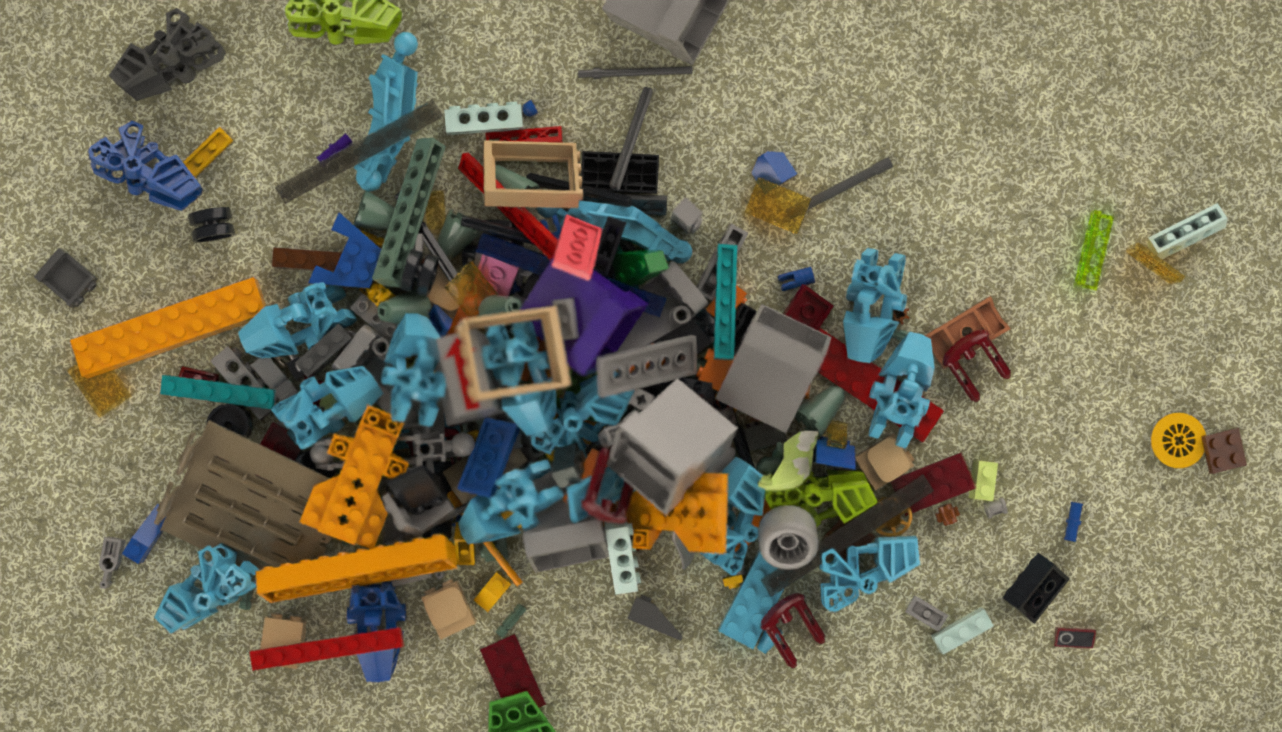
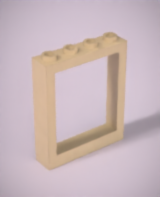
(531, 152)
(553, 344)

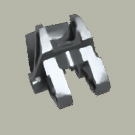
(178, 48)

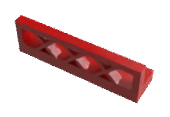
(524, 134)

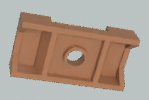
(978, 317)

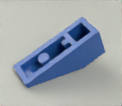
(144, 538)

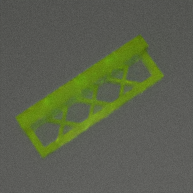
(1088, 248)

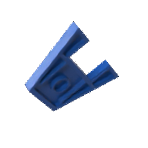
(356, 262)

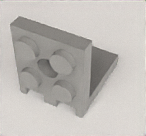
(414, 523)

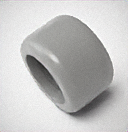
(788, 537)

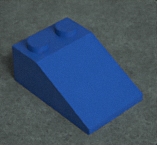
(833, 455)

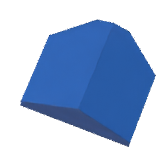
(773, 167)
(440, 320)

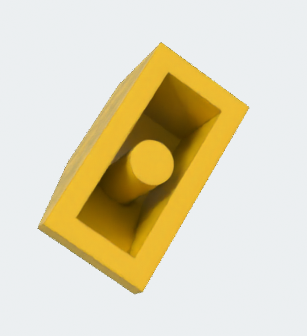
(464, 552)
(492, 591)

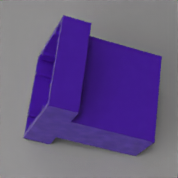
(602, 314)

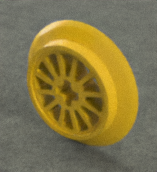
(1197, 447)

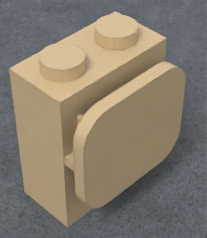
(440, 296)
(884, 462)
(448, 609)
(283, 631)

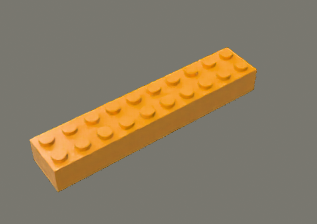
(168, 328)
(356, 568)

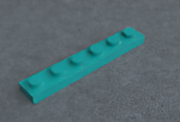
(725, 302)
(218, 391)

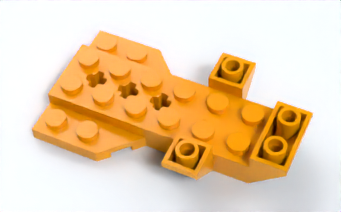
(365, 458)
(696, 519)

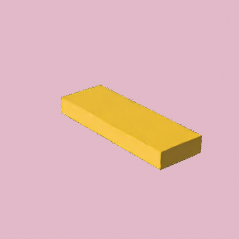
(208, 151)

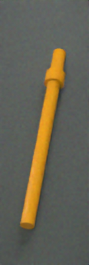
(491, 547)

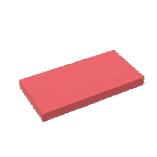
(577, 247)

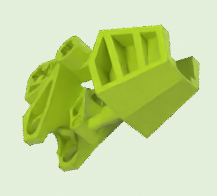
(370, 20)
(845, 489)

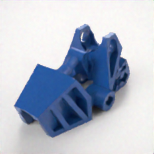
(167, 183)
(366, 611)

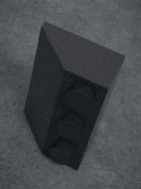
(1036, 587)

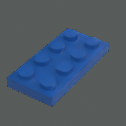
(488, 457)

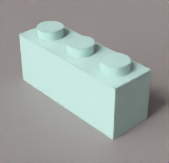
(962, 630)

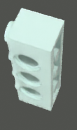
(513, 122)
(1187, 232)
(623, 581)

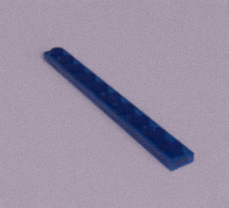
(538, 262)

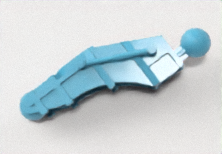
(393, 97)
(638, 230)

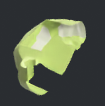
(796, 463)

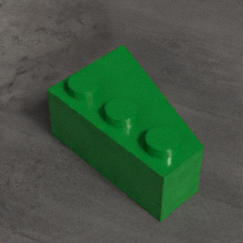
(638, 266)

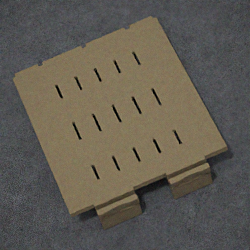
(231, 490)

